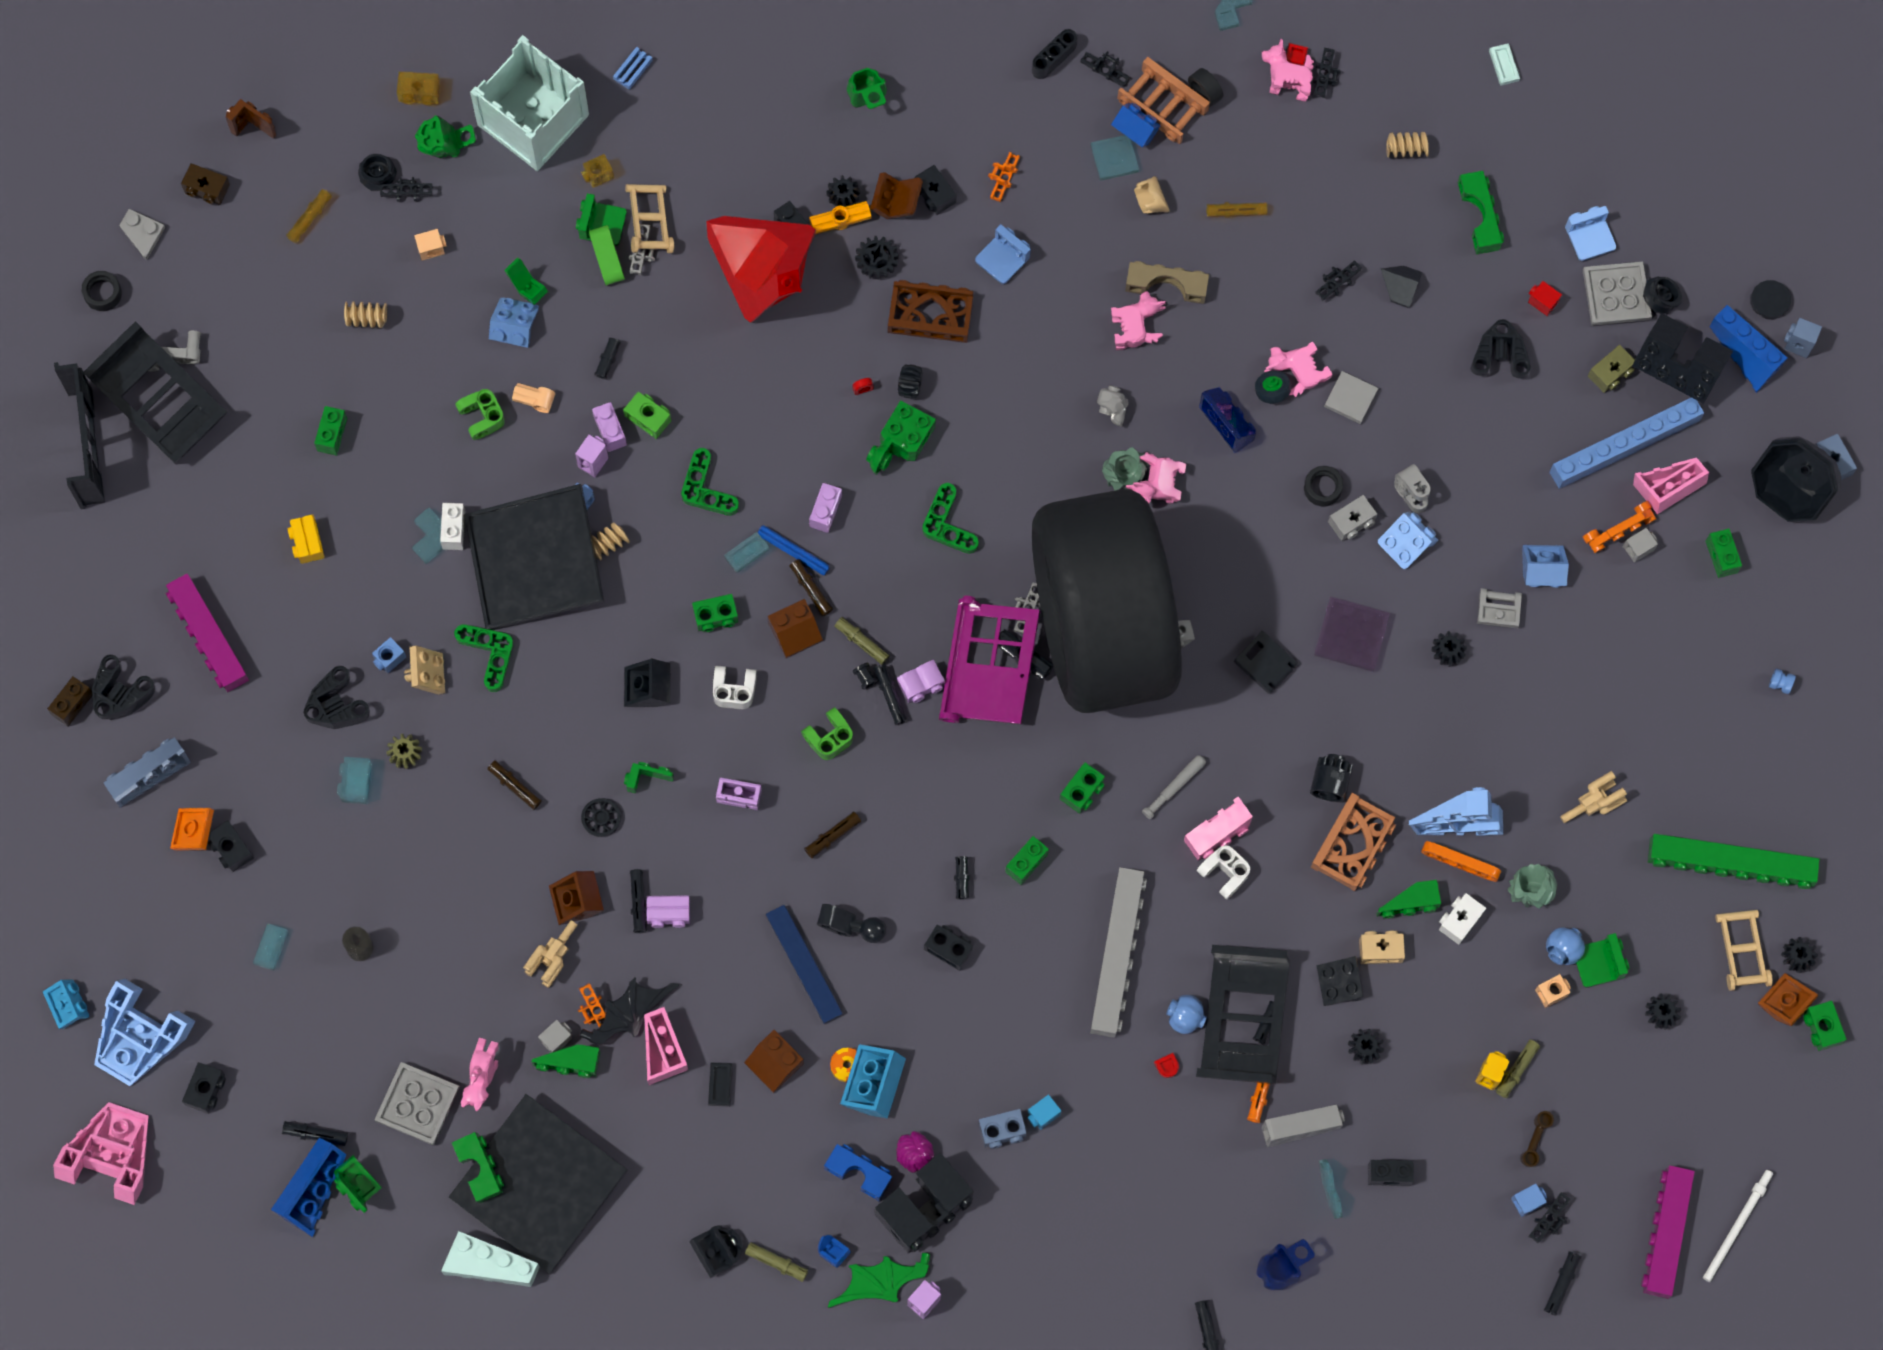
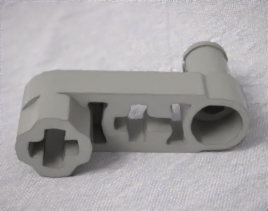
(186, 355)

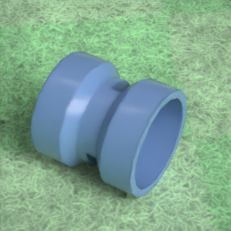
(1781, 681)

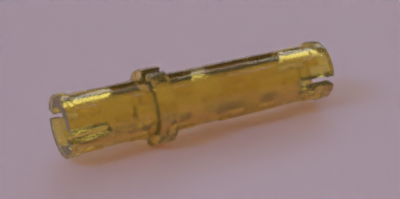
(1212, 209)
(313, 210)

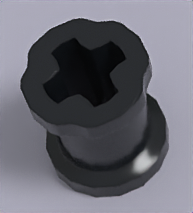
(865, 675)

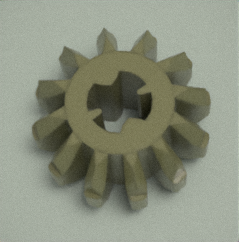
(398, 745)

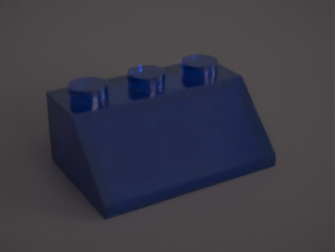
(1227, 418)

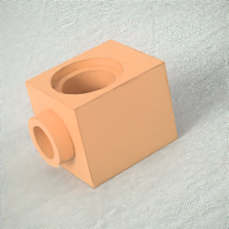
(430, 244)
(1547, 997)

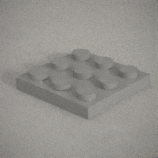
(1616, 293)
(417, 1103)

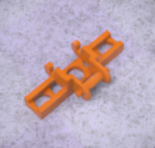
(1005, 183)
(596, 1017)

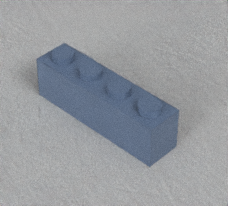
(146, 772)

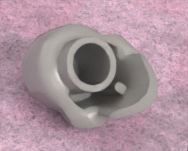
(1113, 404)

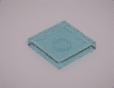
(1114, 157)

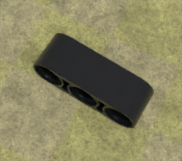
(1056, 45)

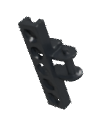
(1112, 69)
(1322, 82)
(403, 183)
(1330, 287)
(1555, 1213)

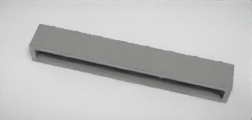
(1117, 952)

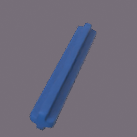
(793, 550)

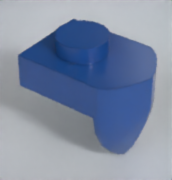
(832, 1250)

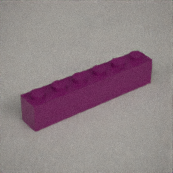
(206, 631)
(1668, 1231)

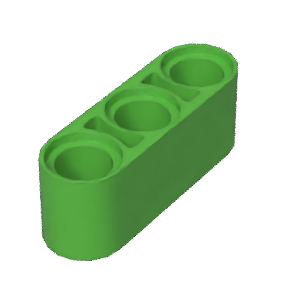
(606, 255)

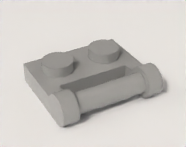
(1499, 614)

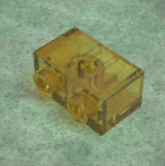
(426, 83)

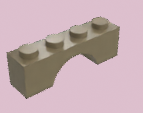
(1191, 284)

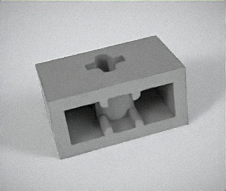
(1357, 509)

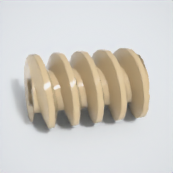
(1407, 144)
(365, 315)
(609, 540)

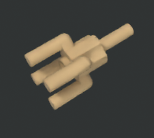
(1597, 799)
(551, 956)

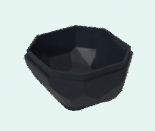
(1787, 486)

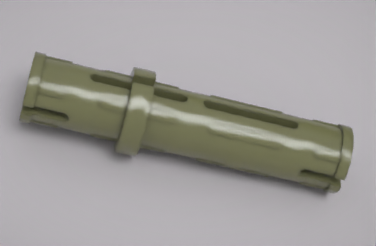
(854, 634)
(1513, 1076)
(771, 1259)

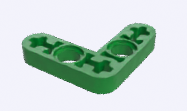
(701, 493)
(942, 527)
(496, 651)

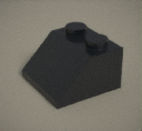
(647, 684)

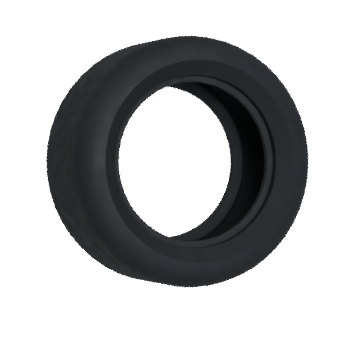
(1106, 600)

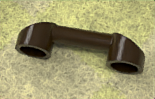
(1542, 1121)

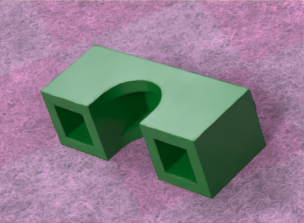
(487, 1183)

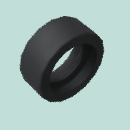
(1206, 85)
(94, 278)
(1319, 500)

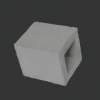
(1640, 544)
(555, 1036)

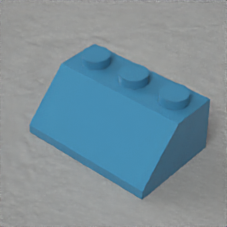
(873, 1081)

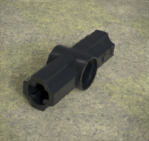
(1039, 665)

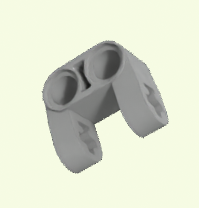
(1410, 485)

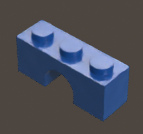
(843, 1160)

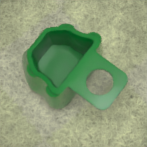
(866, 87)
(441, 139)

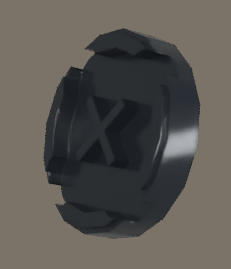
(1770, 299)

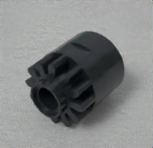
(1331, 778)

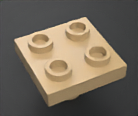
(426, 670)

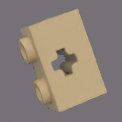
(1372, 954)

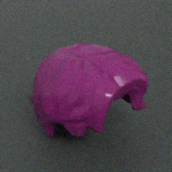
(914, 1151)

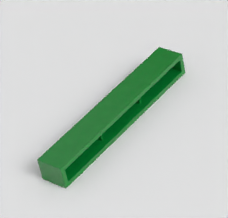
(1733, 860)

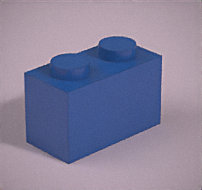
(1136, 124)

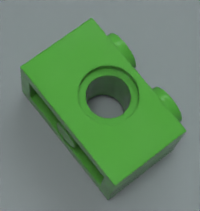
(652, 425)

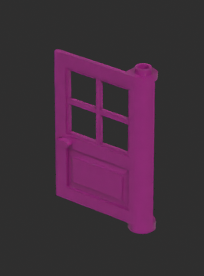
(987, 690)

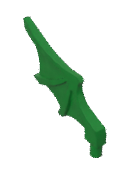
(881, 1280)

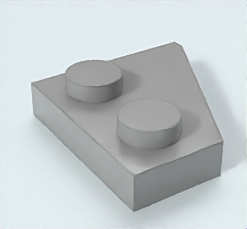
(141, 231)

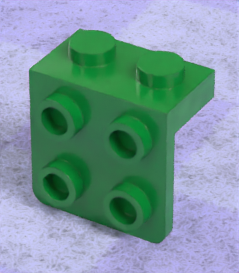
(599, 215)
(1602, 962)
(356, 1182)

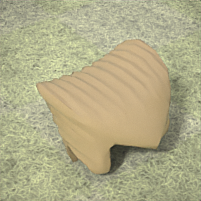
(1151, 196)

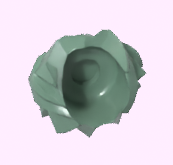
(1124, 468)
(1533, 886)

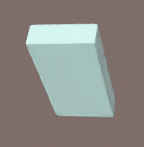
(1504, 64)

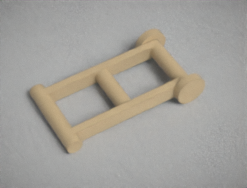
(636, 243)
(1732, 979)

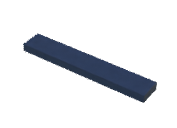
(804, 964)

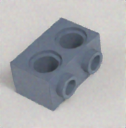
(1000, 1123)

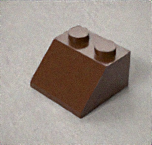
(795, 628)
(576, 897)
(774, 1061)

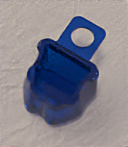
(1281, 1266)

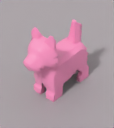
(1288, 74)
(1132, 322)
(1301, 365)
(1161, 480)
(481, 1074)

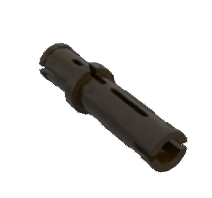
(806, 580)
(532, 800)
(826, 839)

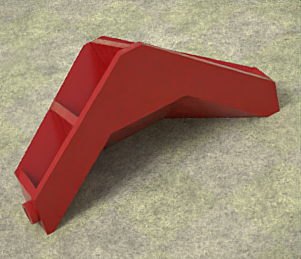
(760, 259)

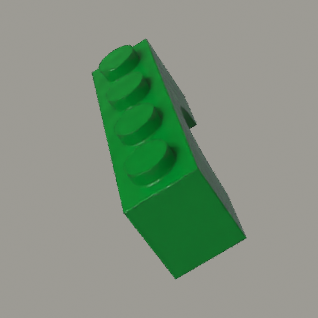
(1474, 189)

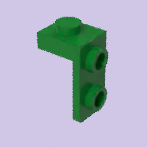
(524, 282)
(632, 779)

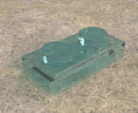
(746, 552)
(270, 946)

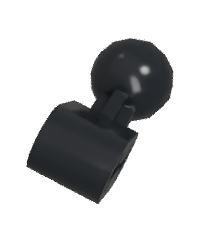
(844, 923)

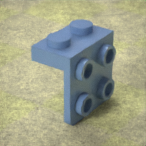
(1003, 255)
(512, 322)

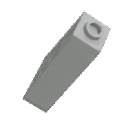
(1301, 1125)

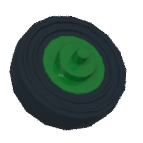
(1273, 387)

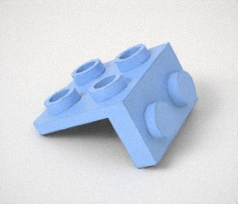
(1590, 233)
(1407, 539)

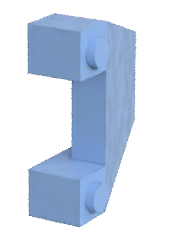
(1464, 813)
(132, 1040)

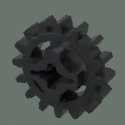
(883, 263)

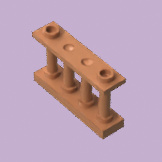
(1166, 82)

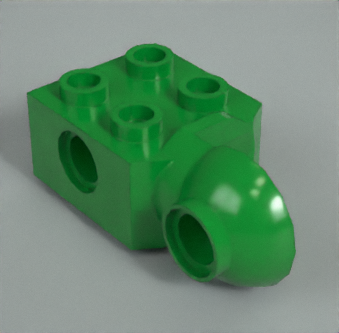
(902, 436)

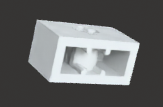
(452, 526)
(1458, 929)

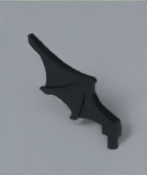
(627, 1011)

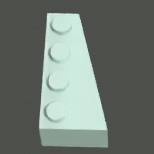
(484, 1261)

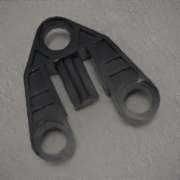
(1517, 353)
(326, 689)
(130, 702)

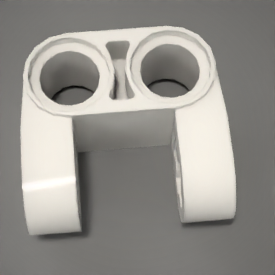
(733, 691)
(1227, 867)

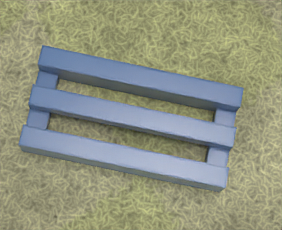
(641, 55)

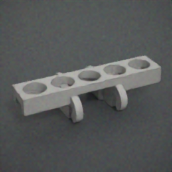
(641, 259)
(1028, 601)

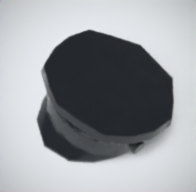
(376, 170)
(1662, 294)

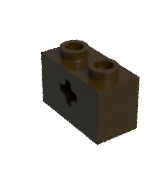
(199, 176)
(70, 701)

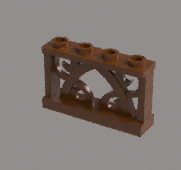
(947, 332)

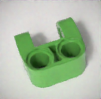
(487, 410)
(831, 738)

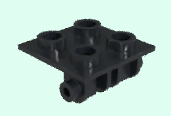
(1340, 981)

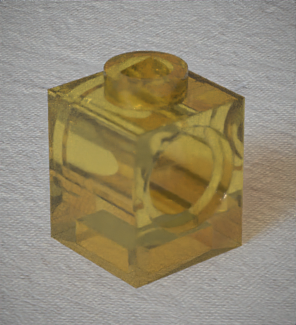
(597, 163)

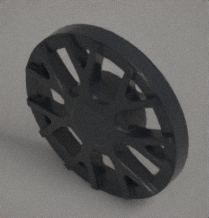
(600, 817)

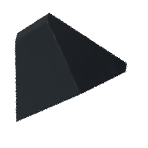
(1401, 283)

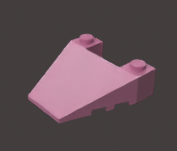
(109, 1145)

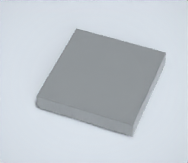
(1351, 397)

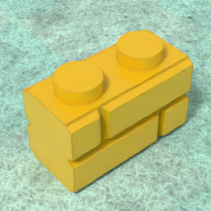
(306, 539)
(1492, 1070)

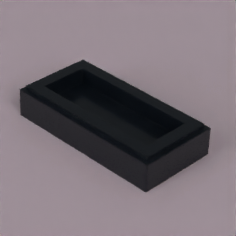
(720, 1084)

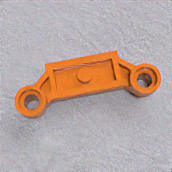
(1644, 514)

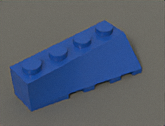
(1751, 350)
(309, 1187)

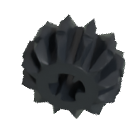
(840, 186)
(910, 381)
(1444, 653)
(1807, 956)
(1670, 1010)
(1365, 1054)

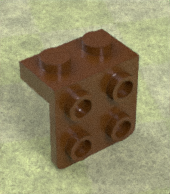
(245, 112)
(895, 197)

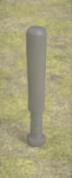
(1181, 779)

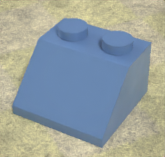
(1544, 565)

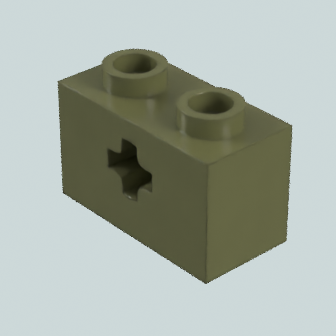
(1617, 359)

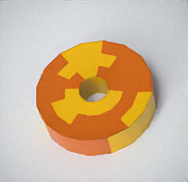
(837, 1061)

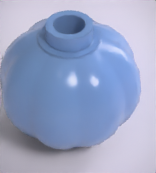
(1565, 946)
(1186, 1014)

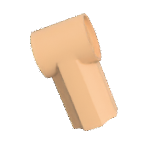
(540, 399)

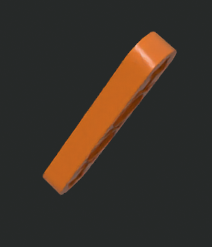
(1461, 861)

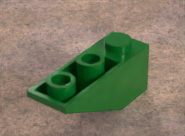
(1418, 897)
(574, 1059)

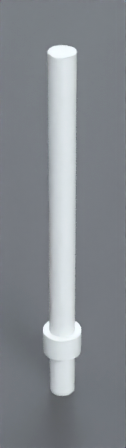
(1758, 1191)

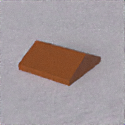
(1787, 1000)

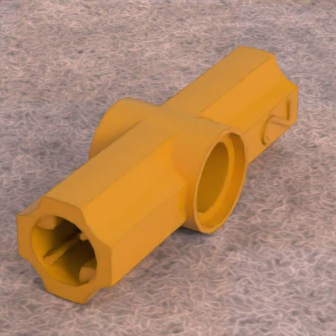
(852, 214)

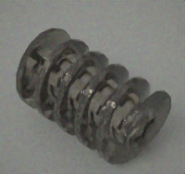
(354, 936)

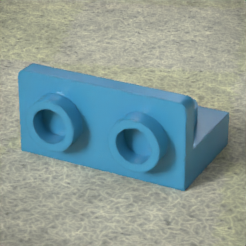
(65, 1003)

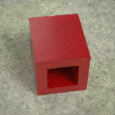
(1544, 297)

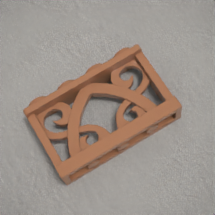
(1350, 814)

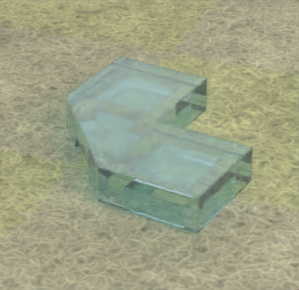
(1226, 14)
(429, 545)
(1331, 1193)

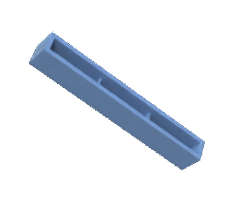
(1626, 442)

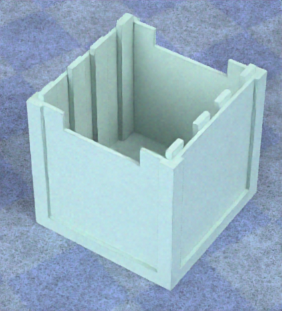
(530, 104)

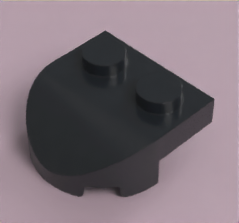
(717, 1249)

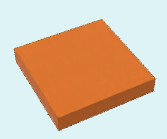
(192, 829)

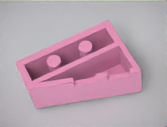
(1671, 484)
(1219, 830)
(662, 1048)

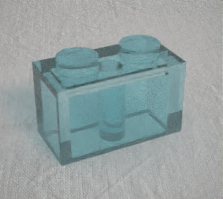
(355, 780)

